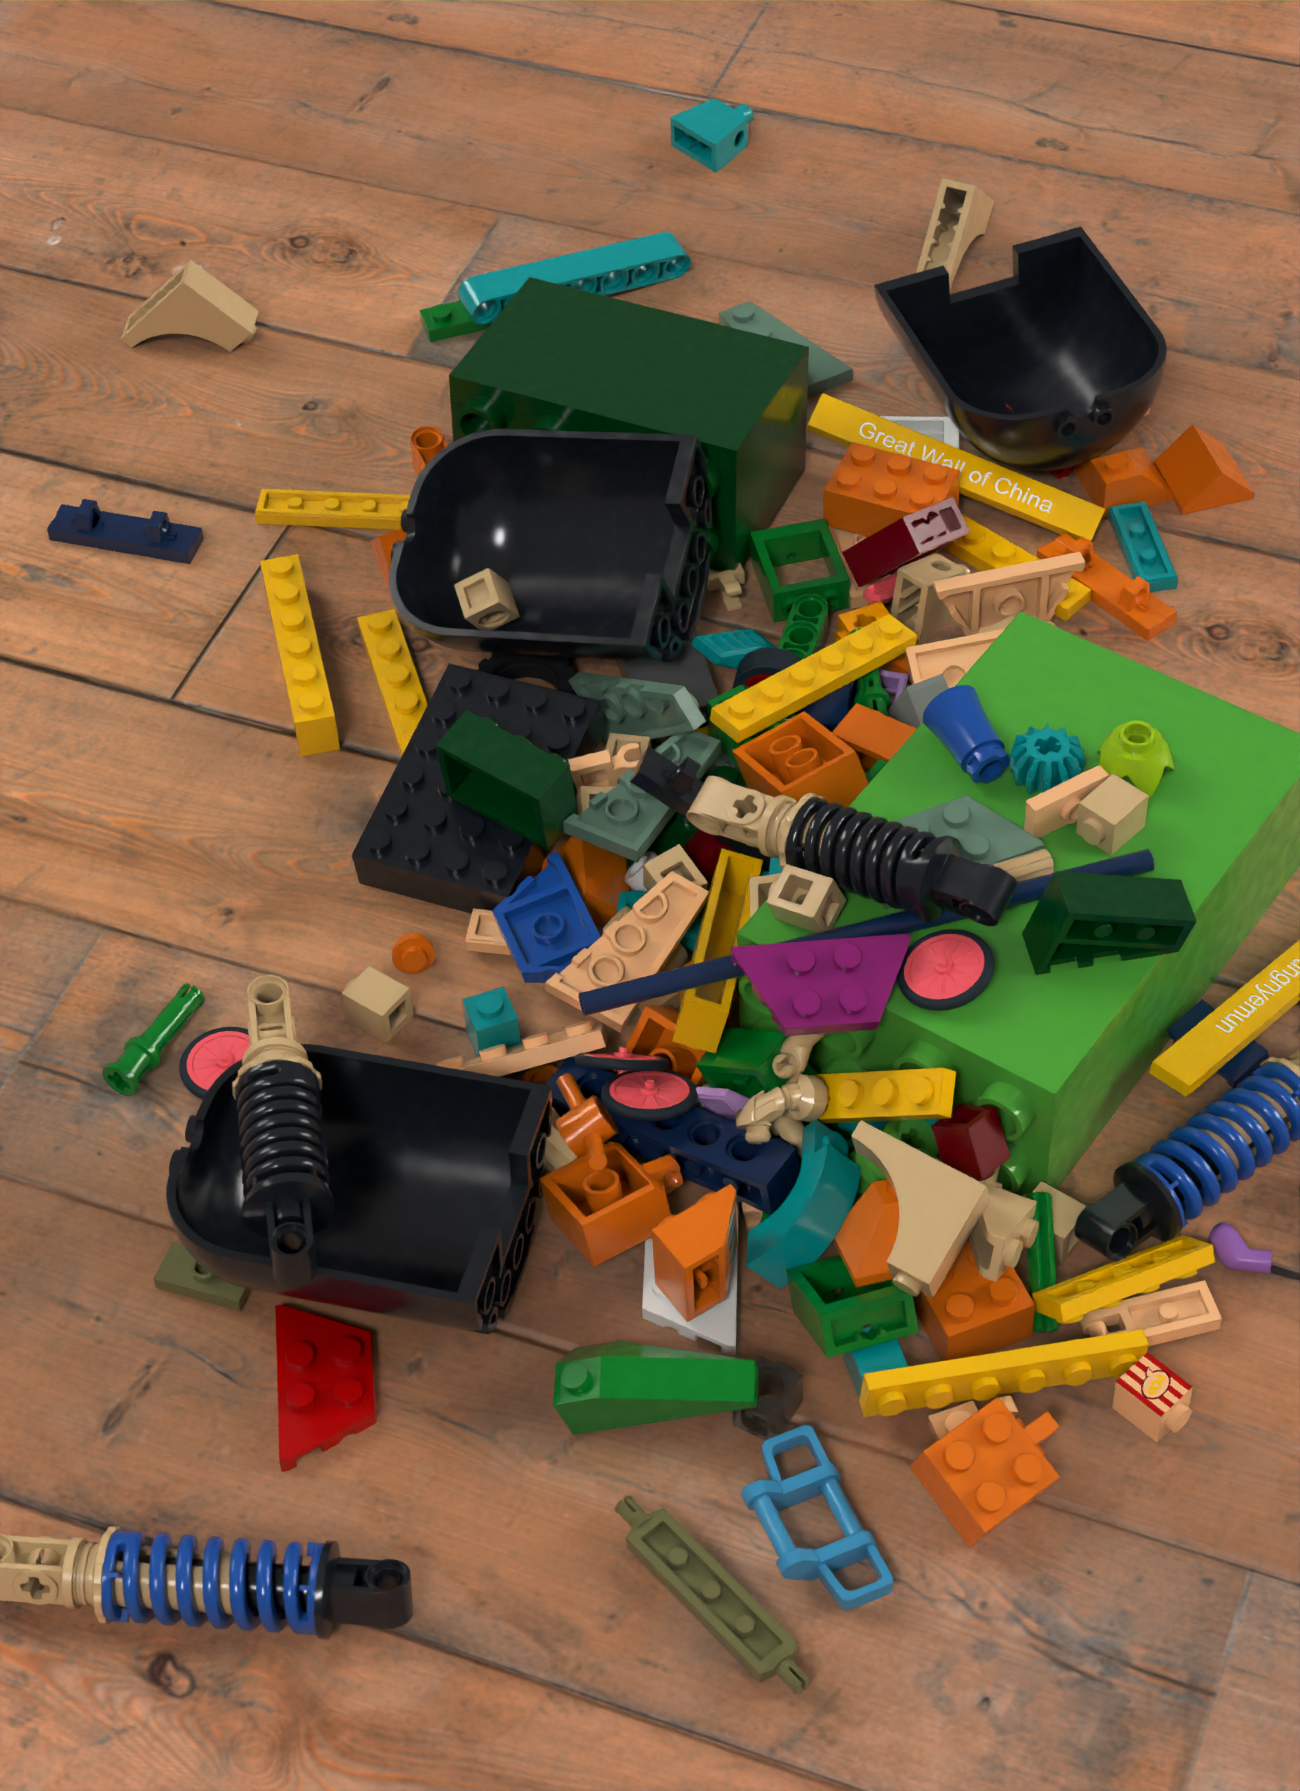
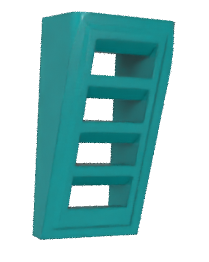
(729, 647)

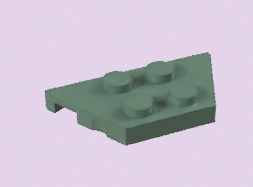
(982, 832)

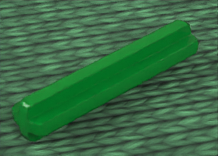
(1042, 1258)

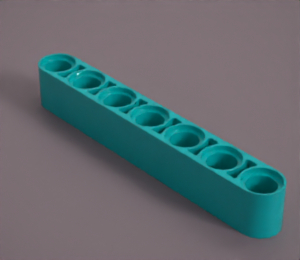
(595, 270)

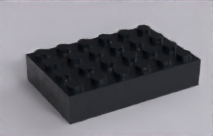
(439, 848)

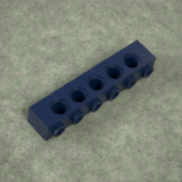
(702, 1143)

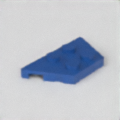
(545, 922)

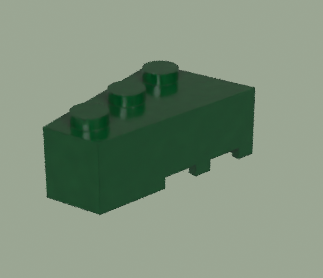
(1106, 916)

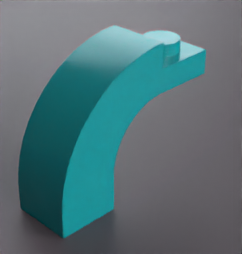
(812, 1211)

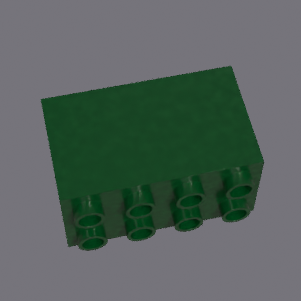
(625, 367)

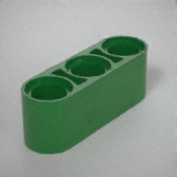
(806, 626)

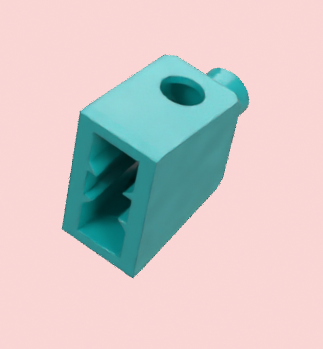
(711, 132)

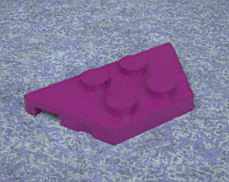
(824, 982)

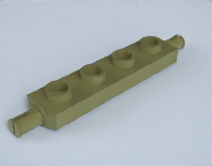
(712, 1595)

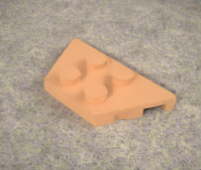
(998, 593)

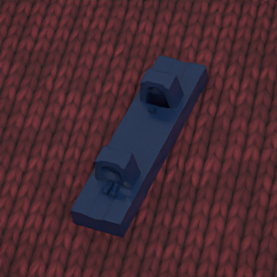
(125, 533)

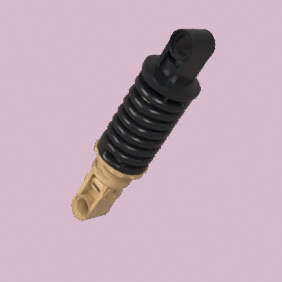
(857, 851)
(281, 1136)

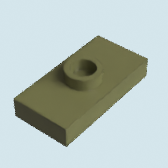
(186, 1277)

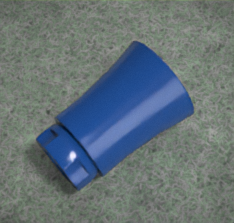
(967, 733)

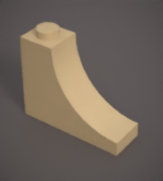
(957, 219)
(195, 306)
(935, 1209)

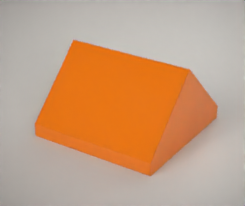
(1201, 473)
(597, 876)

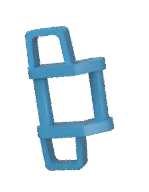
(775, 1495)

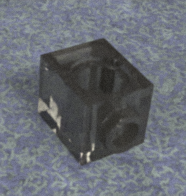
(773, 1414)

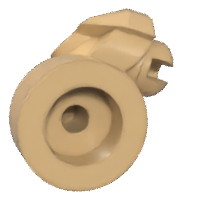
(799, 1098)

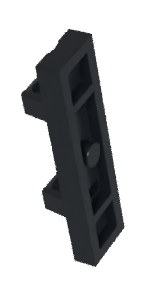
(678, 788)

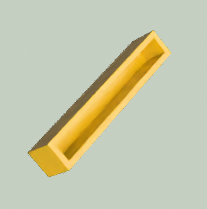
(300, 656)
(725, 913)

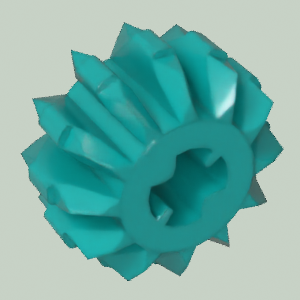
(1045, 758)

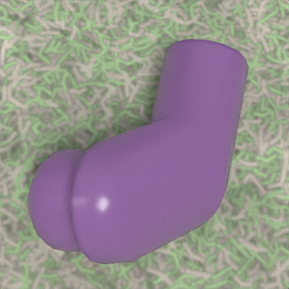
(1235, 1253)

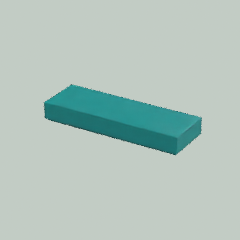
(1142, 545)

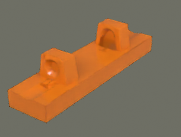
(1114, 591)

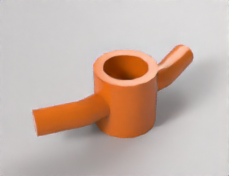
(586, 1123)

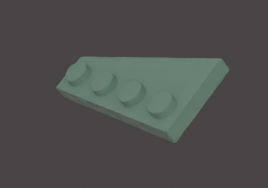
(823, 368)
(640, 705)
(628, 817)

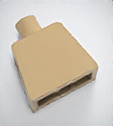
(915, 598)

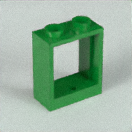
(793, 545)
(838, 1319)

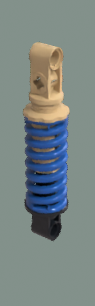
(1206, 1152)
(209, 1584)

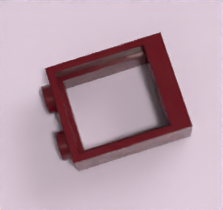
(905, 541)

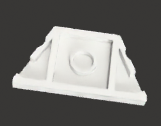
(714, 1325)

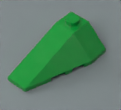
(647, 1384)

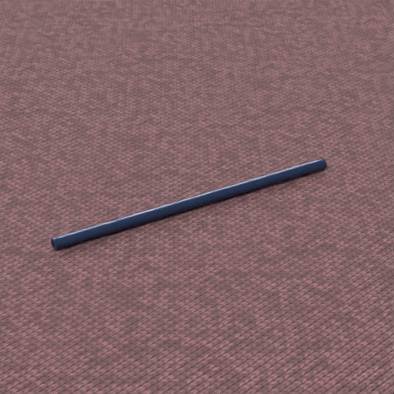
(896, 923)

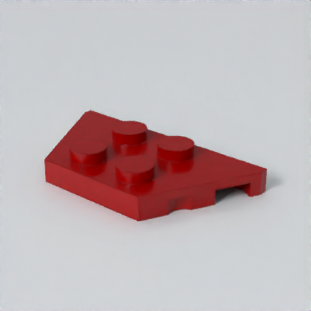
(321, 1383)

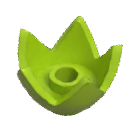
(1136, 752)

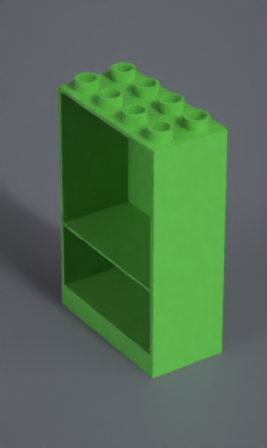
(1076, 1041)

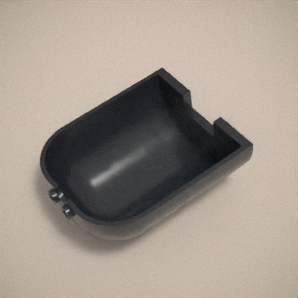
(1050, 342)
(580, 524)
(425, 1179)

